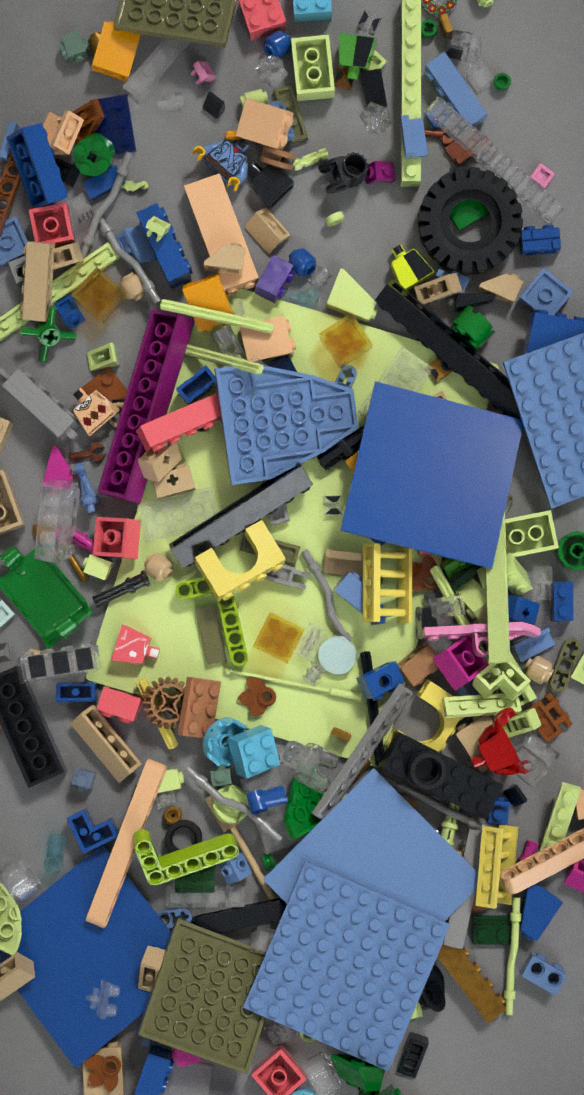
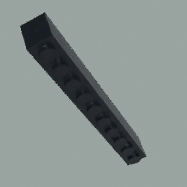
(448, 346)

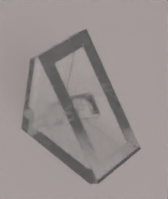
(447, 606)

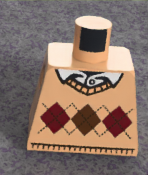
(93, 410)

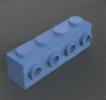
(454, 89)

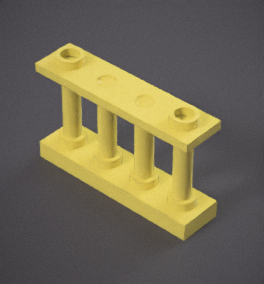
(371, 583)
(496, 854)

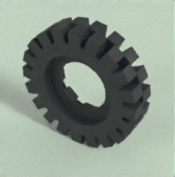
(480, 187)

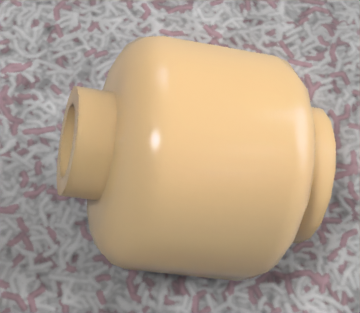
(132, 286)
(158, 567)
(539, 669)

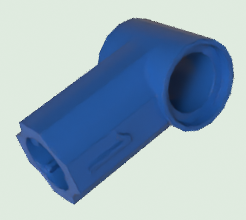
(262, 800)

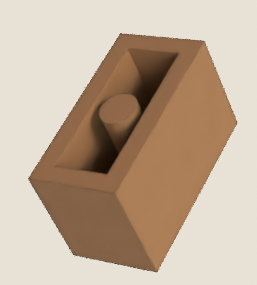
(418, 665)

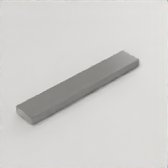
(460, 918)

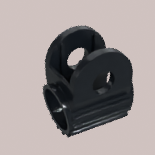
(338, 168)

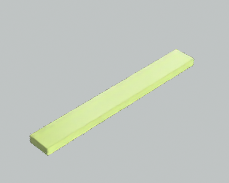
(62, 286)
(498, 604)

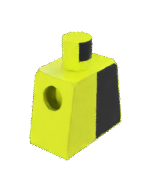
(409, 268)

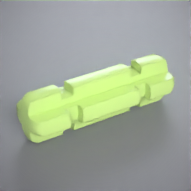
(310, 159)

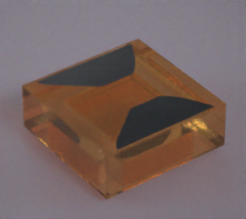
(341, 79)

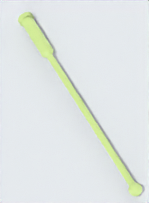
(332, 691)

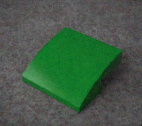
(467, 213)

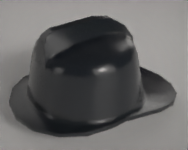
(434, 992)

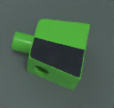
(356, 53)

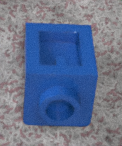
(70, 312)
(499, 811)

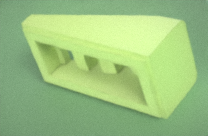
(530, 720)

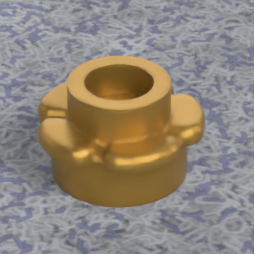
(172, 810)

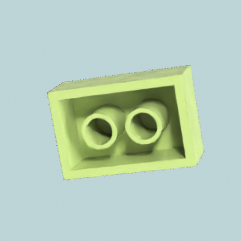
(312, 68)
(530, 534)

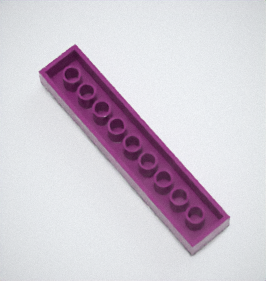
(145, 401)

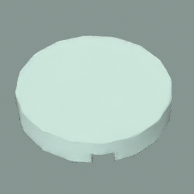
(337, 655)

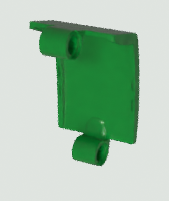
(43, 595)

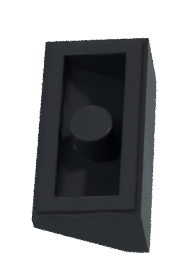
(374, 87)

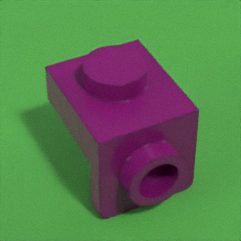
(380, 172)

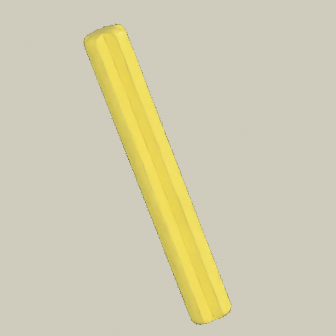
(167, 734)

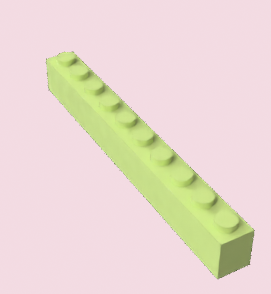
(410, 82)

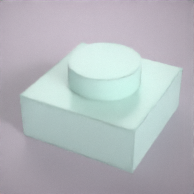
(5, 613)

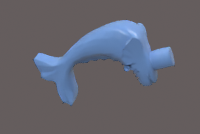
(89, 498)

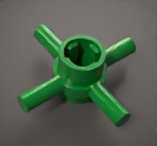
(51, 333)

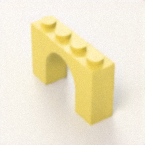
(224, 582)
(433, 695)

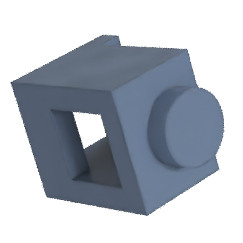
(83, 779)

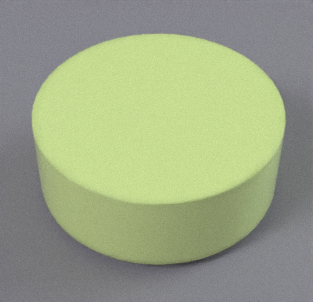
(334, 219)

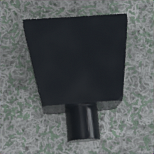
(270, 184)

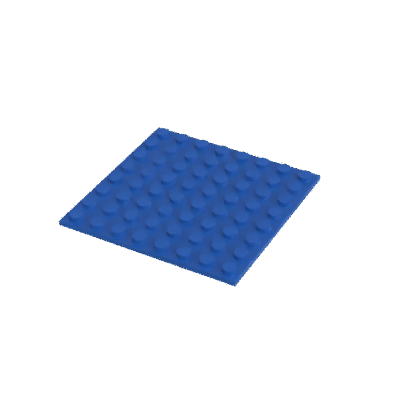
(432, 475)
(77, 956)

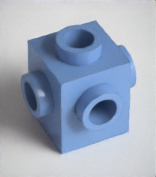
(235, 869)

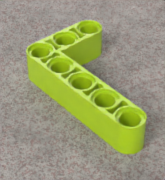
(224, 612)
(183, 861)

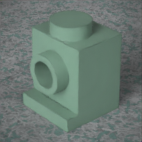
(221, 775)

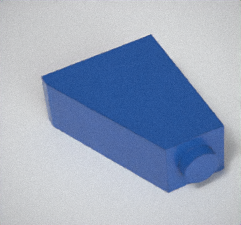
(537, 911)

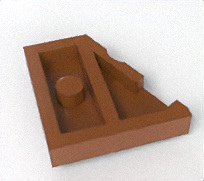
(92, 116)
(107, 384)

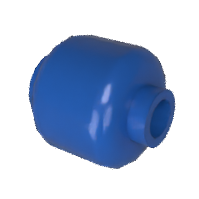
(277, 44)
(303, 262)

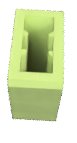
(350, 297)

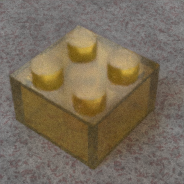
(99, 295)
(345, 340)
(278, 637)

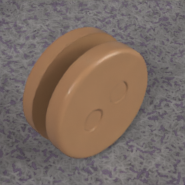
(277, 157)

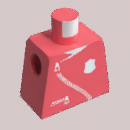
(133, 646)

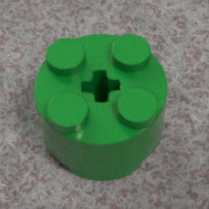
(98, 145)
(472, 327)
(564, 553)

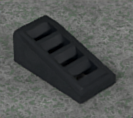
(69, 174)
(462, 300)
(418, 1043)

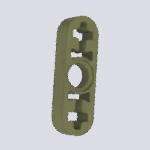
(564, 649)

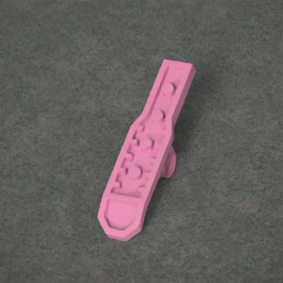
(478, 633)

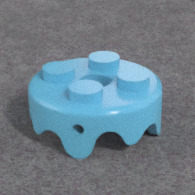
(212, 747)

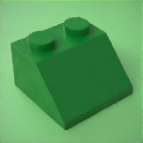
(358, 1072)

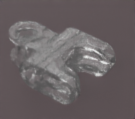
(306, 763)

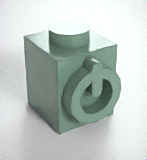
(74, 47)

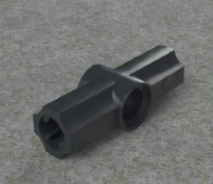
(341, 450)

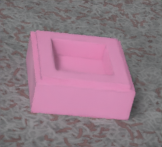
(542, 175)

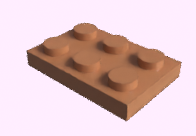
(198, 706)

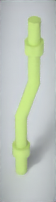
(509, 993)

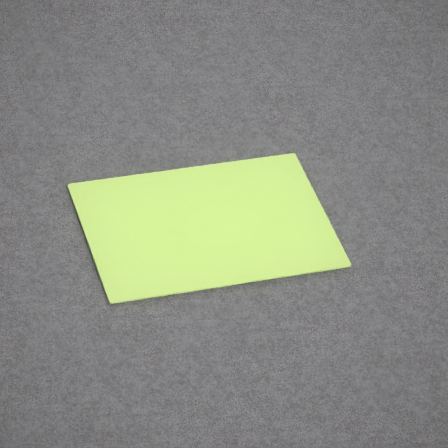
(173, 622)

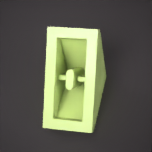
(103, 357)

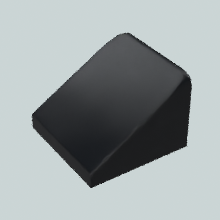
(213, 105)
(515, 795)

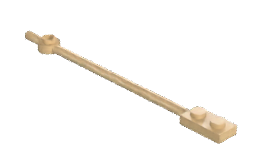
(245, 850)

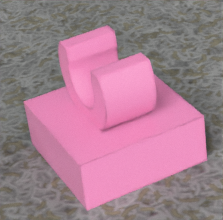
(204, 71)

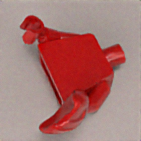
(497, 749)

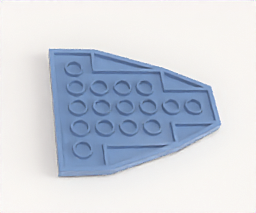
(279, 419)

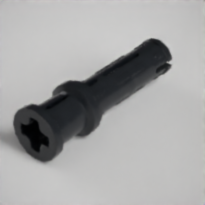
(131, 583)

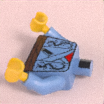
(226, 160)

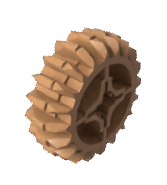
(174, 698)

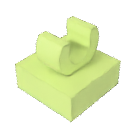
(158, 226)

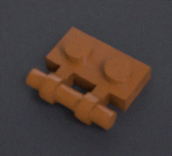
(549, 727)

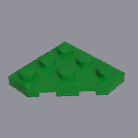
(299, 809)

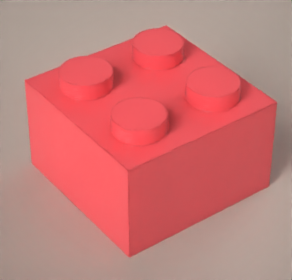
(262, 17)
(52, 224)
(116, 537)
(120, 704)
(279, 1073)

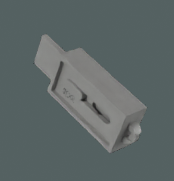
(36, 400)

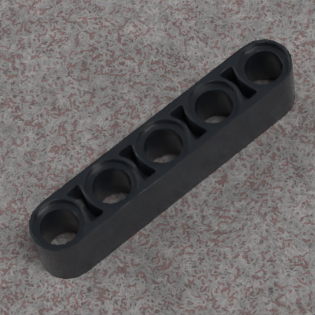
(241, 917)

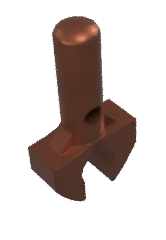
(438, 134)
(89, 453)

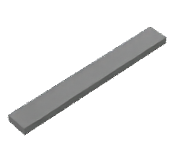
(363, 751)

